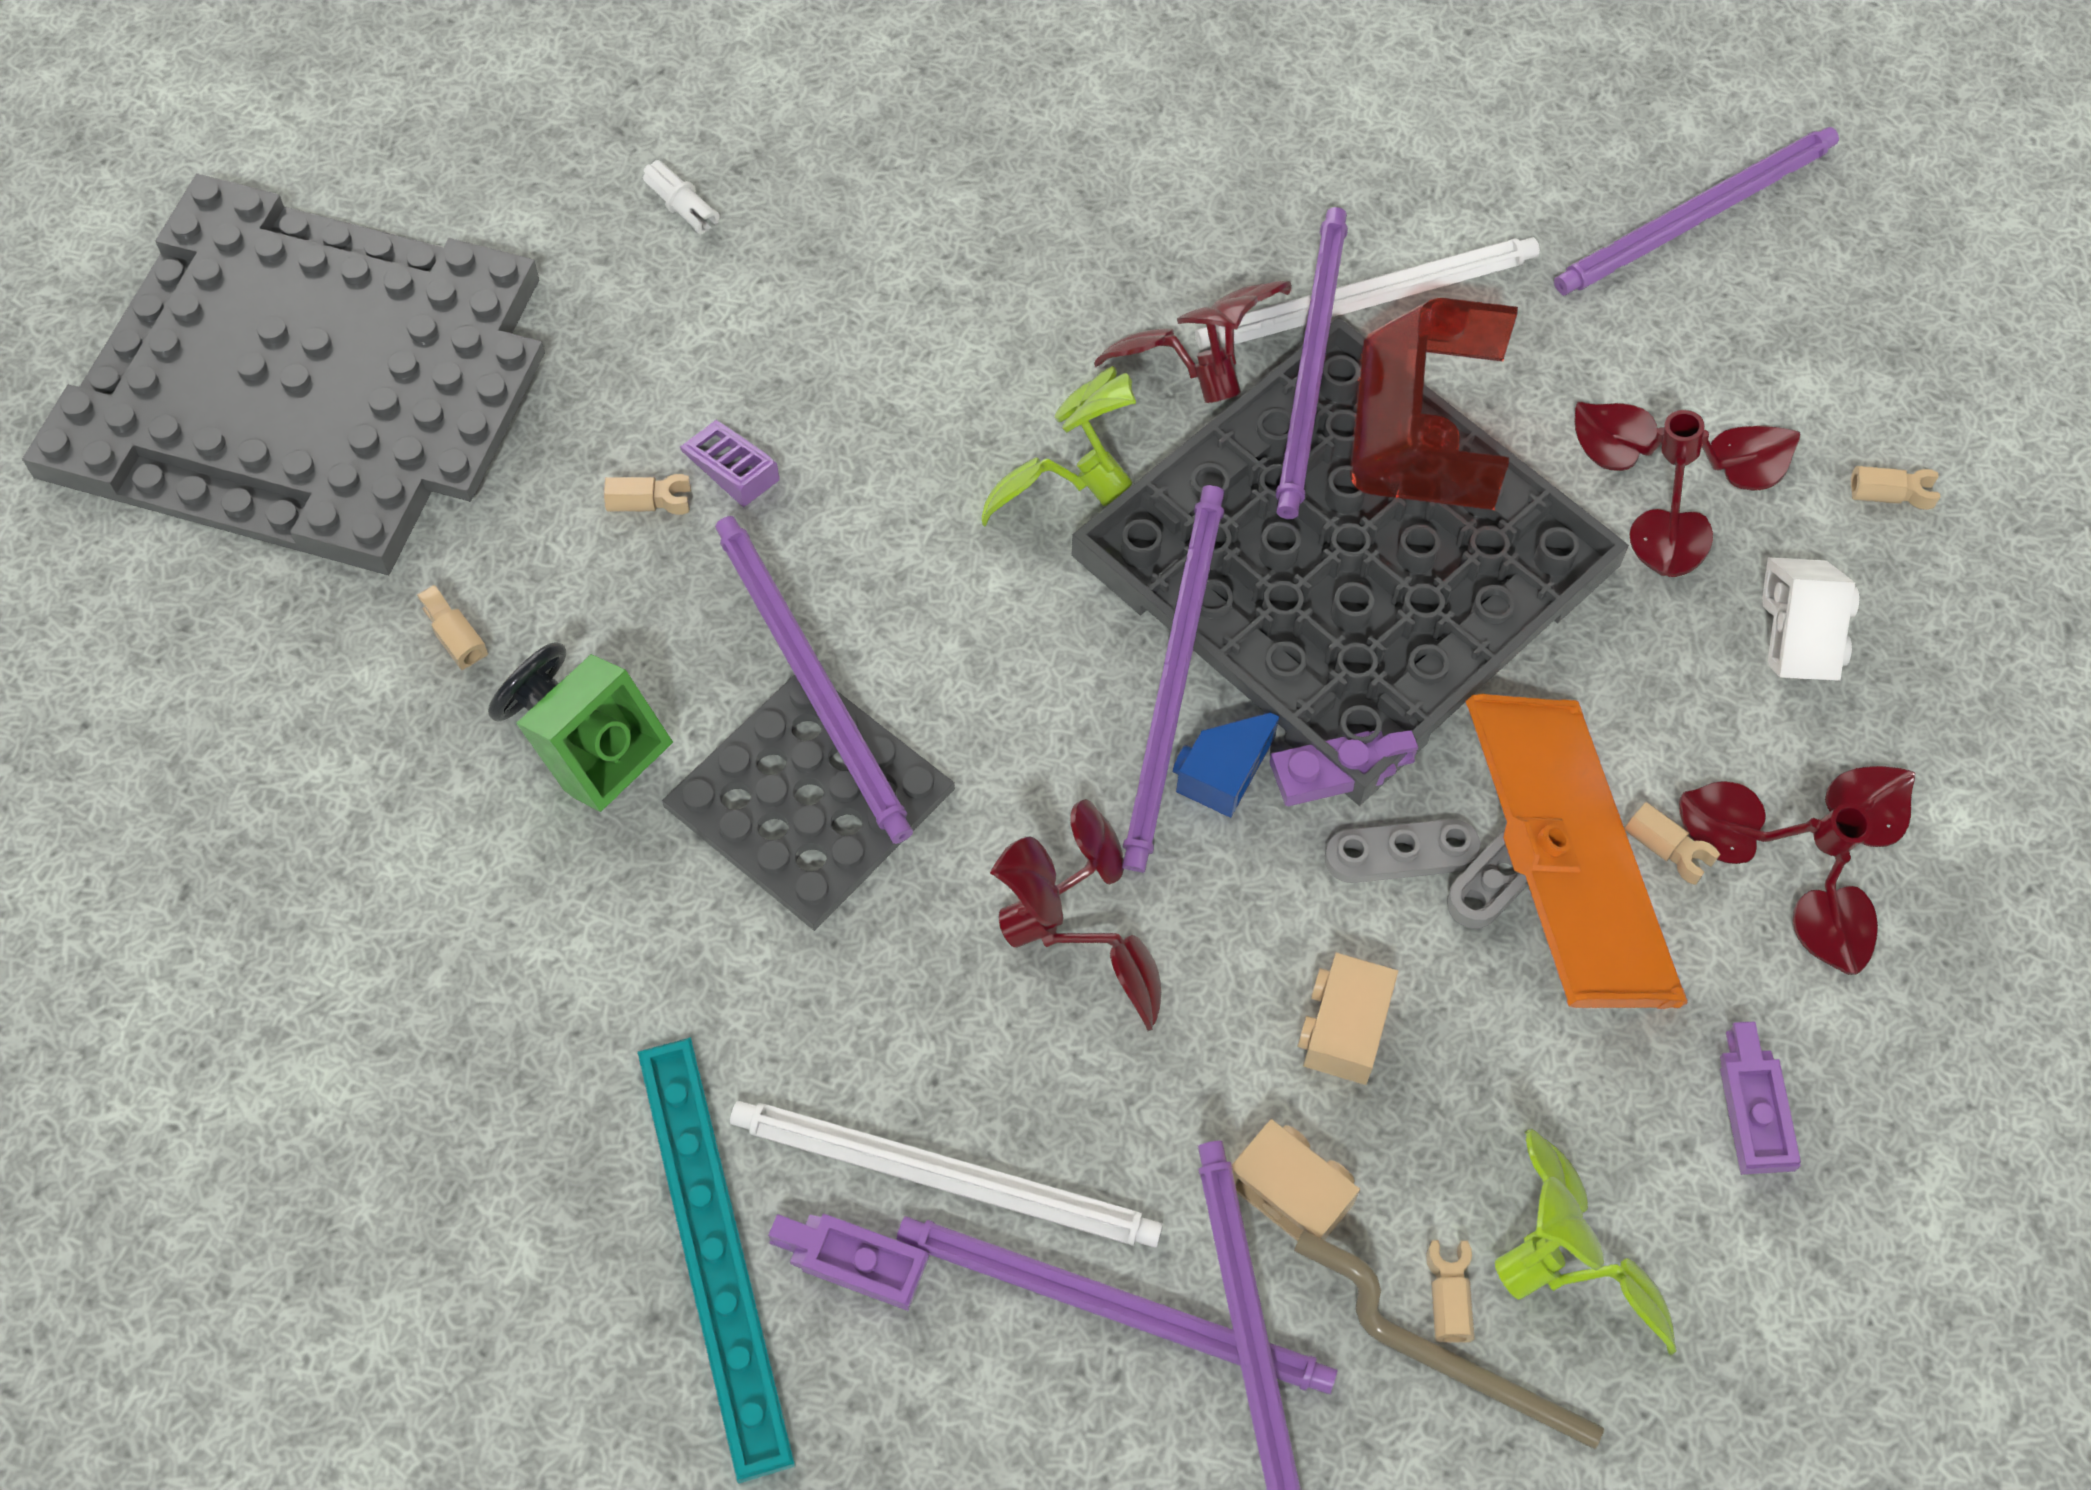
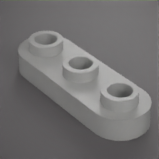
(1384, 861)
(1488, 885)

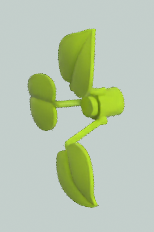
(1098, 467)
(1562, 1224)

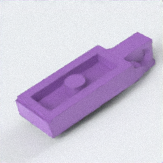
(1308, 775)
(1757, 1105)
(852, 1257)

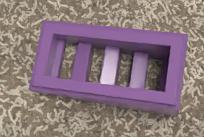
(743, 488)

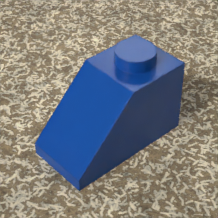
(1224, 762)

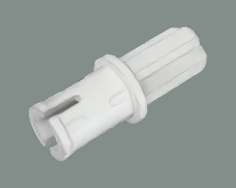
(680, 196)

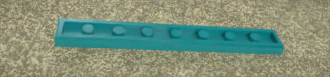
(716, 1262)

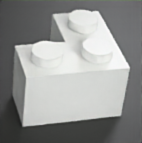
(1810, 618)

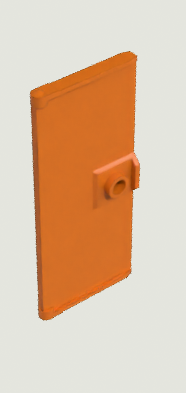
(1574, 854)

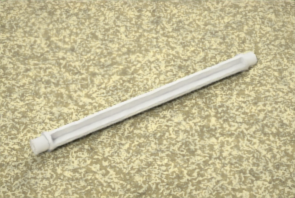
(1381, 289)
(947, 1174)

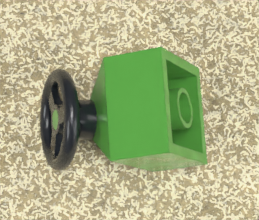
(587, 728)

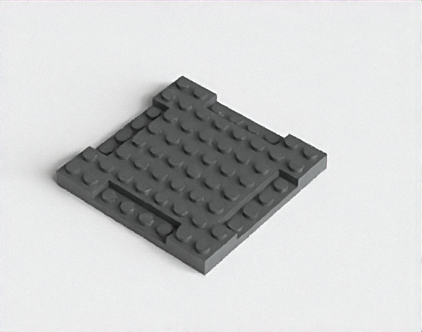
(1363, 600)

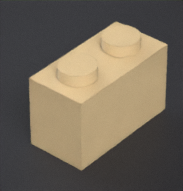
(1349, 1019)
(1293, 1182)

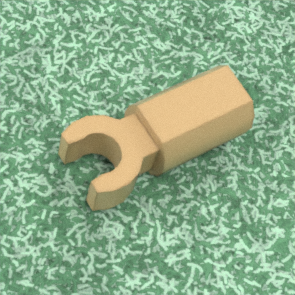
(1894, 486)
(647, 494)
(452, 629)
(1671, 842)
(1451, 1294)

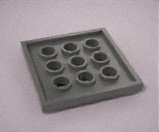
(773, 863)

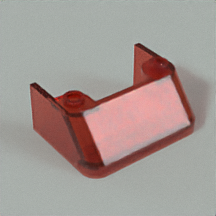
(1414, 453)

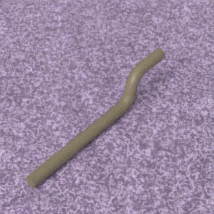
(1436, 1356)

